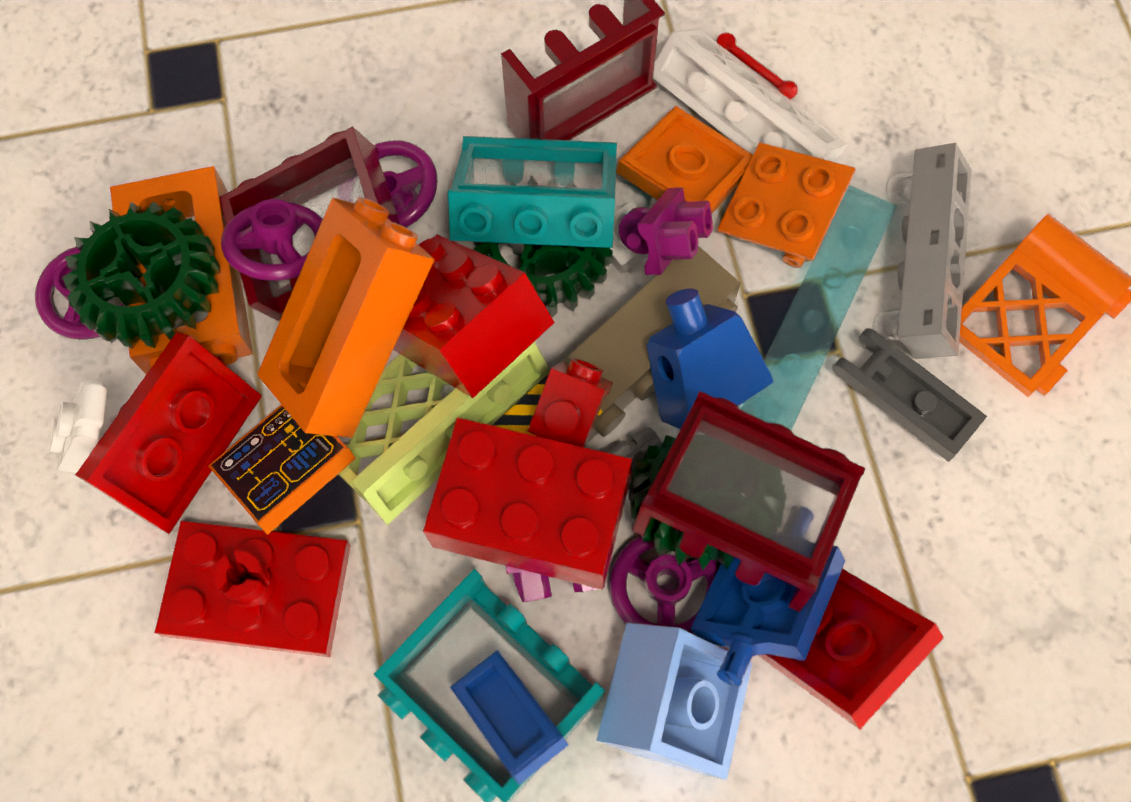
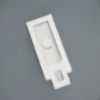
(78, 425)

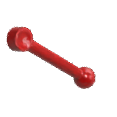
(728, 42)

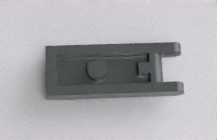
(911, 396)

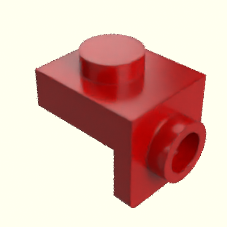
(570, 402)

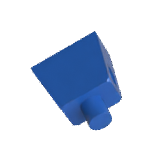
(703, 352)

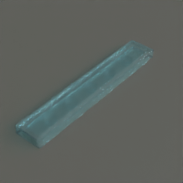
(820, 306)

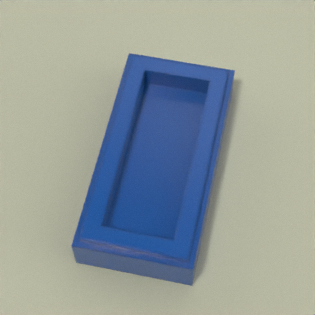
(508, 717)

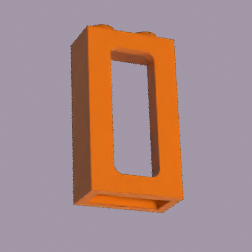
(195, 194)
(344, 317)

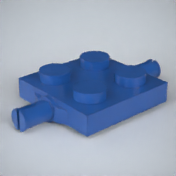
(758, 618)

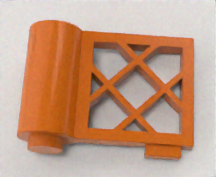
(1073, 279)

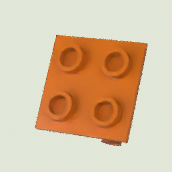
(786, 202)

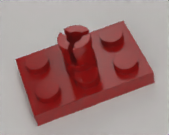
(170, 433)
(254, 589)
(861, 650)

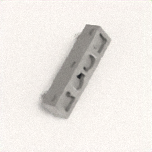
(934, 253)

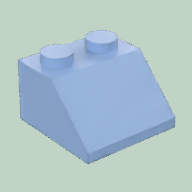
(671, 701)

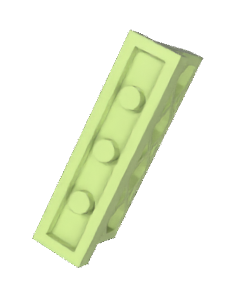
(416, 458)

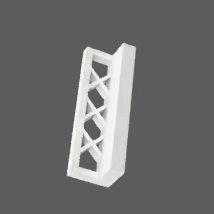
(738, 98)

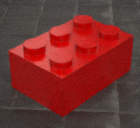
(470, 317)
(529, 503)

